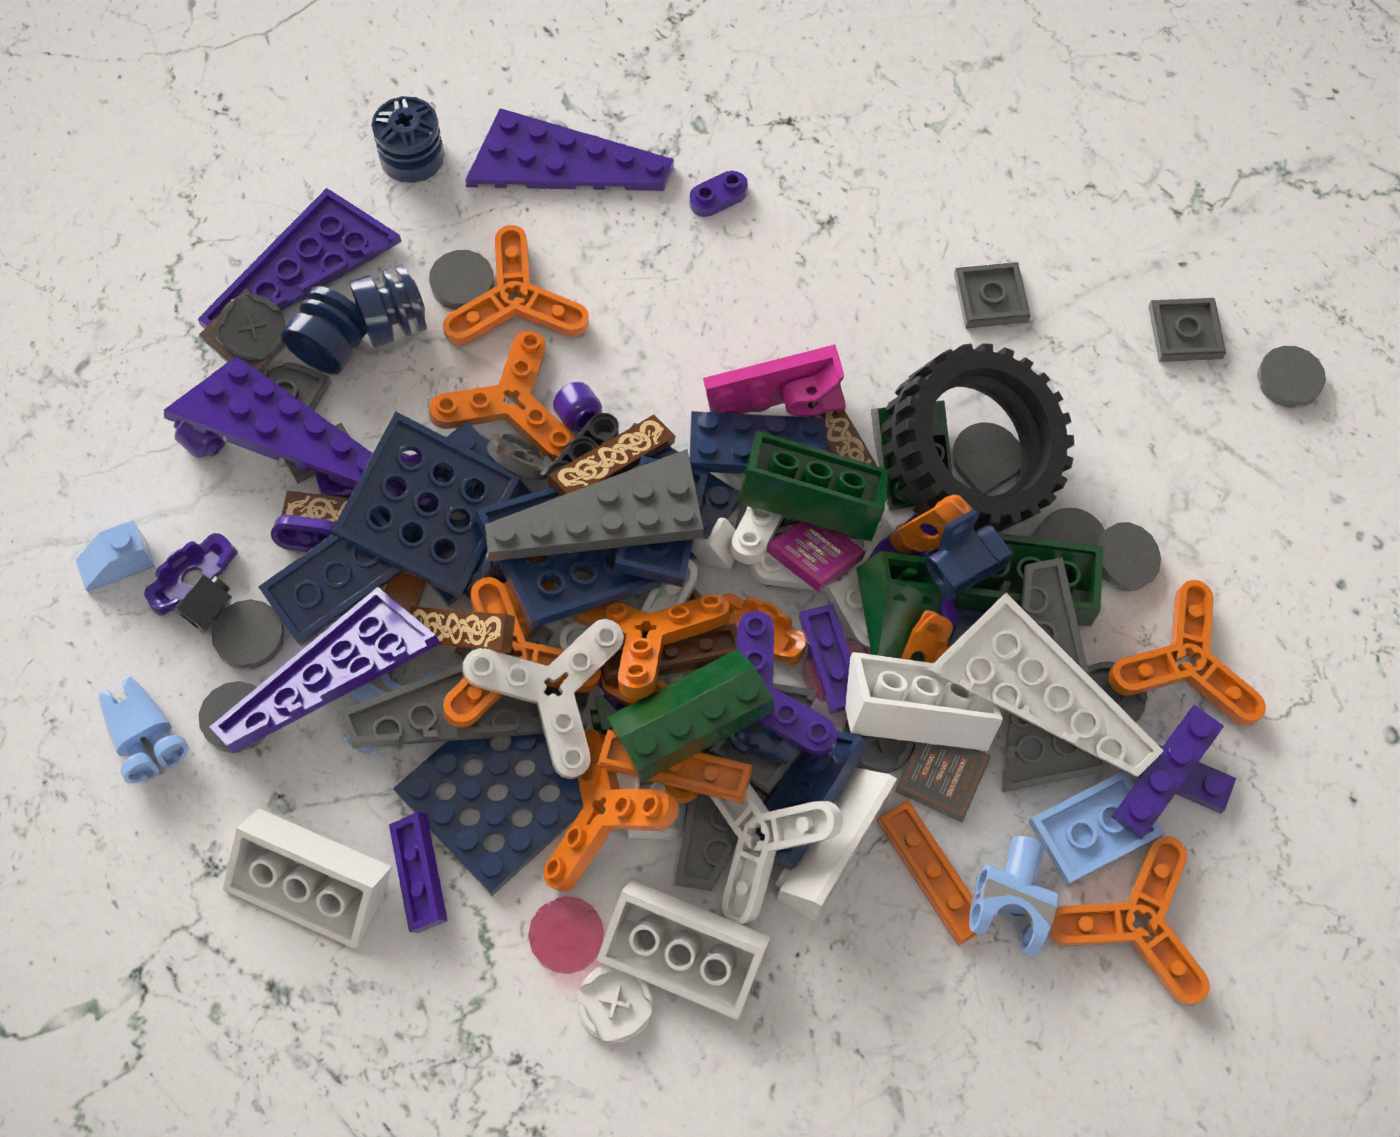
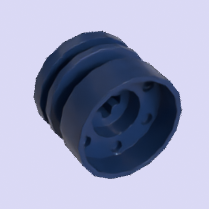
(408, 139)
(389, 305)
(325, 330)

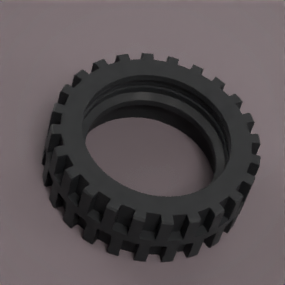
(1023, 398)

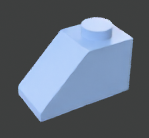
(114, 556)

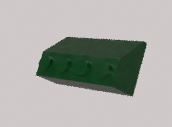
(814, 486)
(1082, 567)
(691, 714)

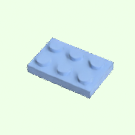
(1082, 833)

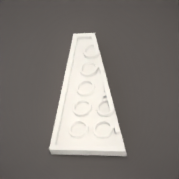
(1028, 674)

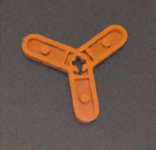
(495, 307)
(489, 405)
(642, 656)
(1207, 675)
(468, 703)
(624, 811)
(1149, 897)

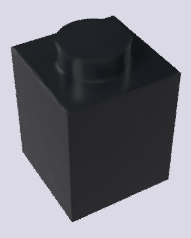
(204, 602)

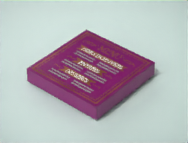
(815, 553)

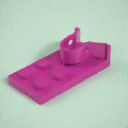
(786, 380)

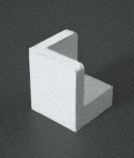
(717, 548)

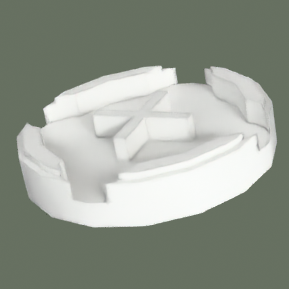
(614, 1005)

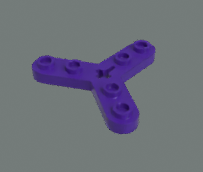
(790, 718)

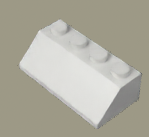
(912, 704)
(825, 862)
(305, 877)
(683, 949)

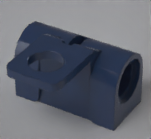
(966, 556)

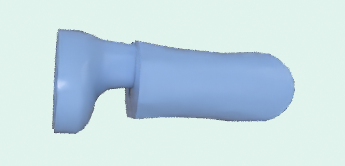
(130, 722)

